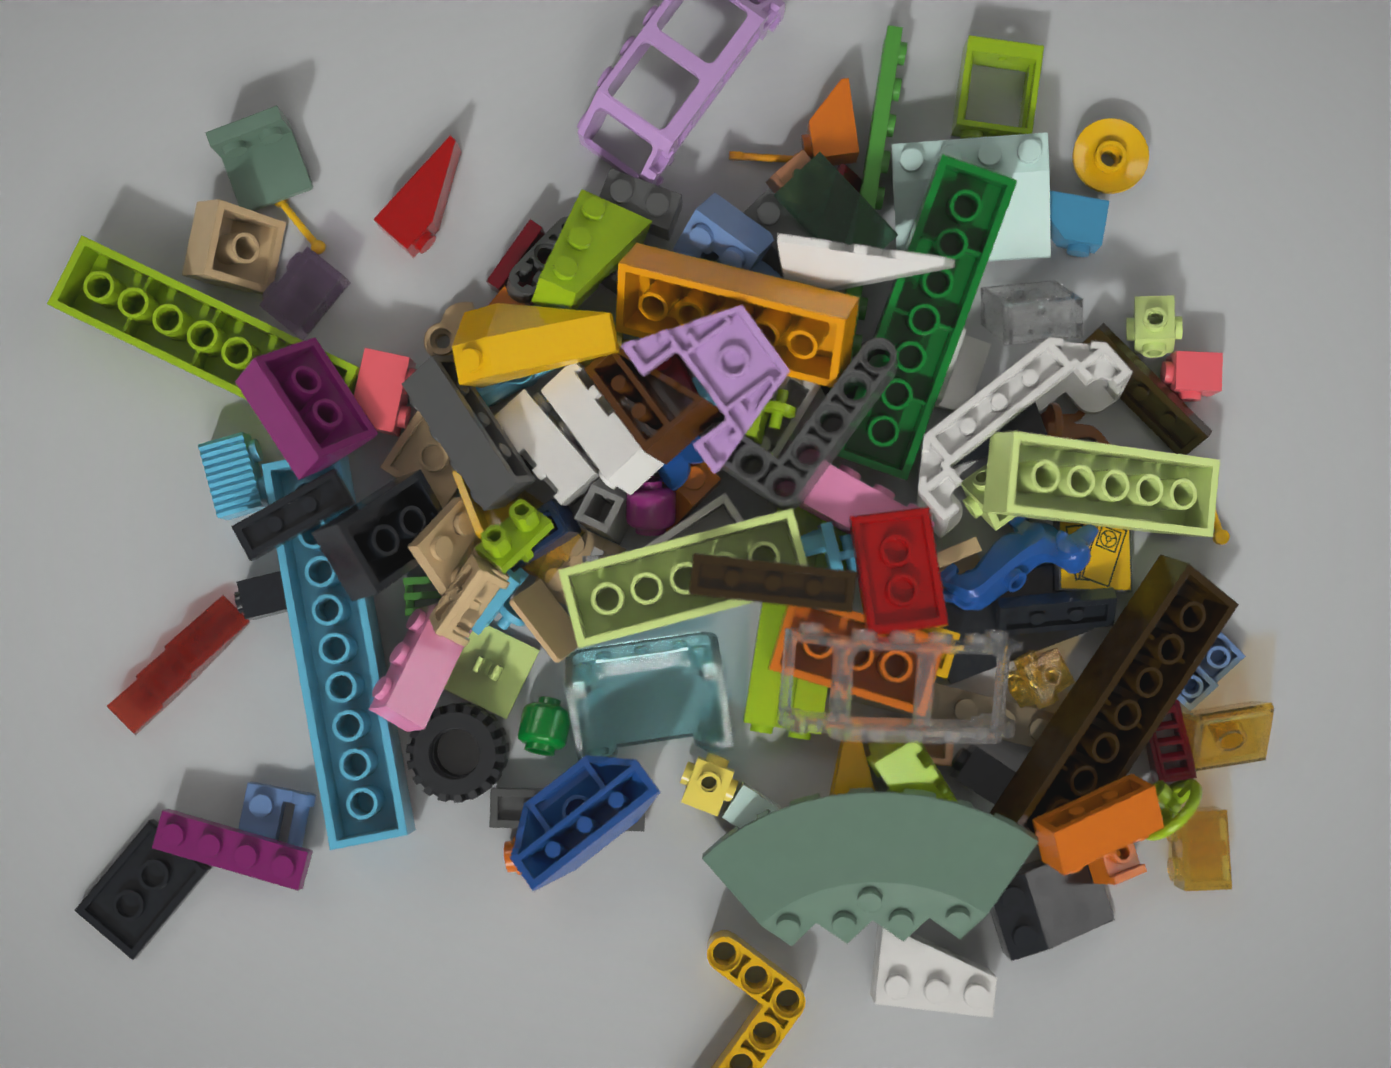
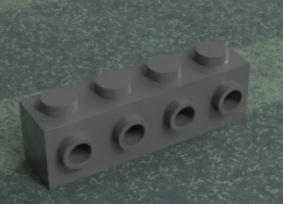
(468, 433)

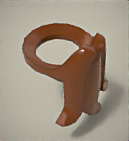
(1064, 425)

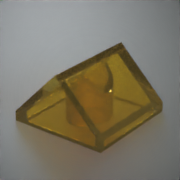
(1229, 734)

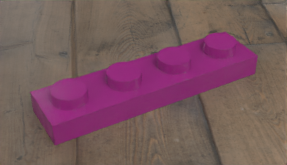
(232, 849)

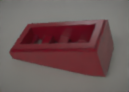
(1183, 754)

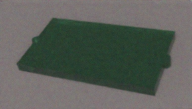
(833, 207)

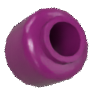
(651, 508)

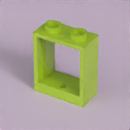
(1001, 55)

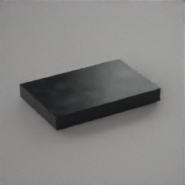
(140, 893)

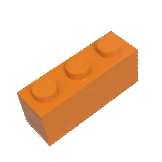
(1098, 824)

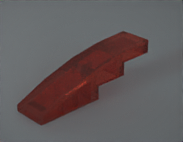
(178, 665)

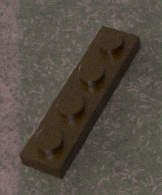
(1155, 400)
(772, 583)

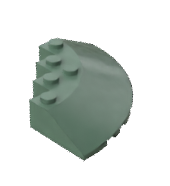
(870, 860)

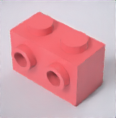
(381, 390)

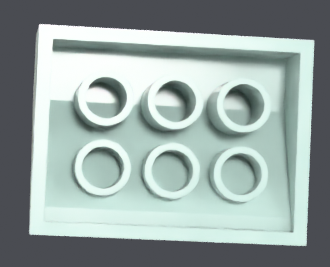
(1019, 157)

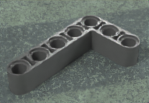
(813, 435)

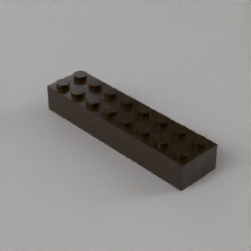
(1121, 691)

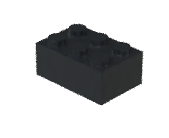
(372, 537)

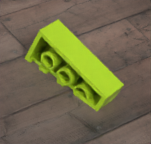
(908, 767)

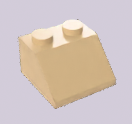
(233, 247)

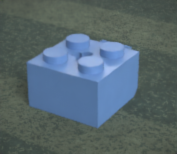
(726, 237)

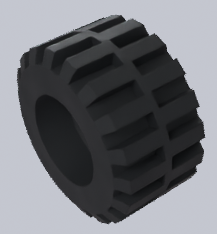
(427, 765)

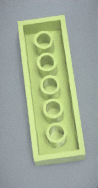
(1100, 484)
(652, 583)

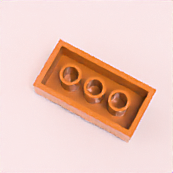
(877, 674)

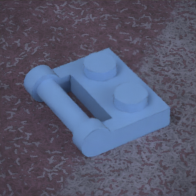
(265, 809)

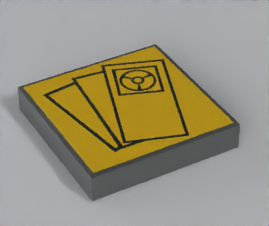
(1108, 565)

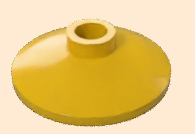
(1117, 140)

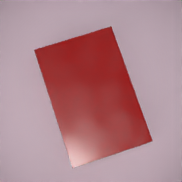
(898, 571)

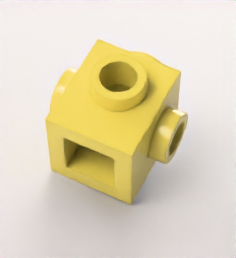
(708, 798)

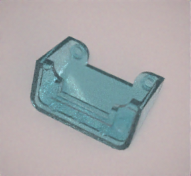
(648, 694)

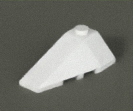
(845, 266)

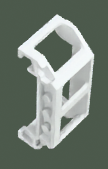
(1038, 377)

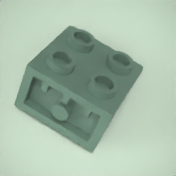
(261, 159)

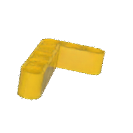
(763, 992)

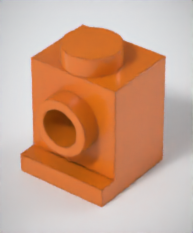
(1118, 867)

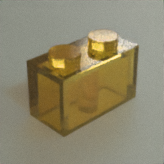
(1201, 852)

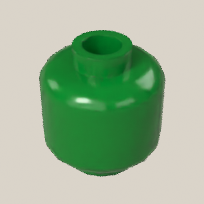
(544, 726)

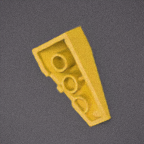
(524, 340)

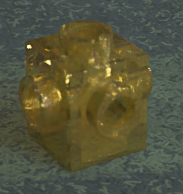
(1038, 678)

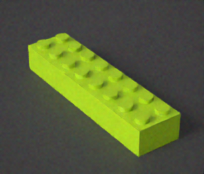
(168, 317)

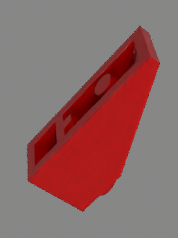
(418, 207)

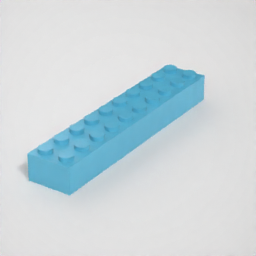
(338, 667)

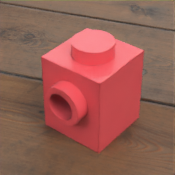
(1193, 374)

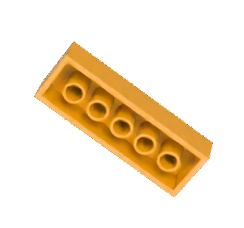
(802, 322)

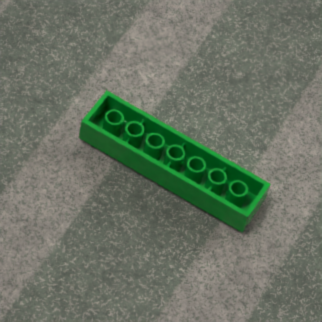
(930, 310)

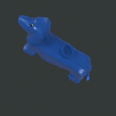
(1012, 558)

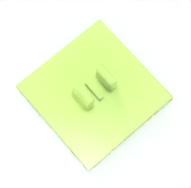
(492, 670)

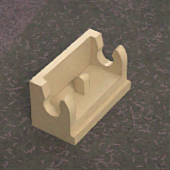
(467, 599)

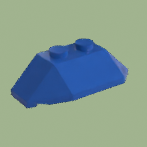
(579, 816)

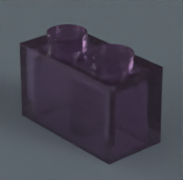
(304, 292)

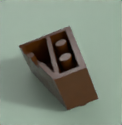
(653, 407)

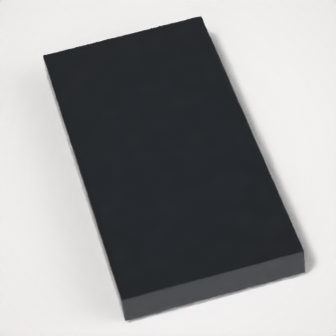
(976, 622)

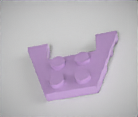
(730, 363)

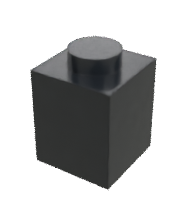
(261, 596)
(981, 772)

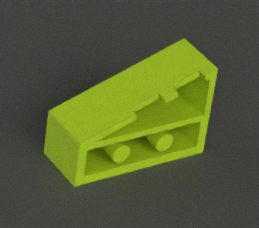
(588, 251)

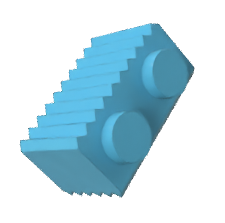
(234, 475)

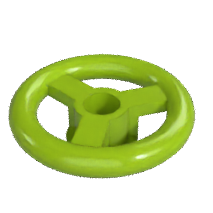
(1170, 803)

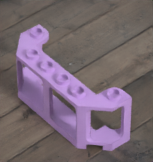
(711, 77)

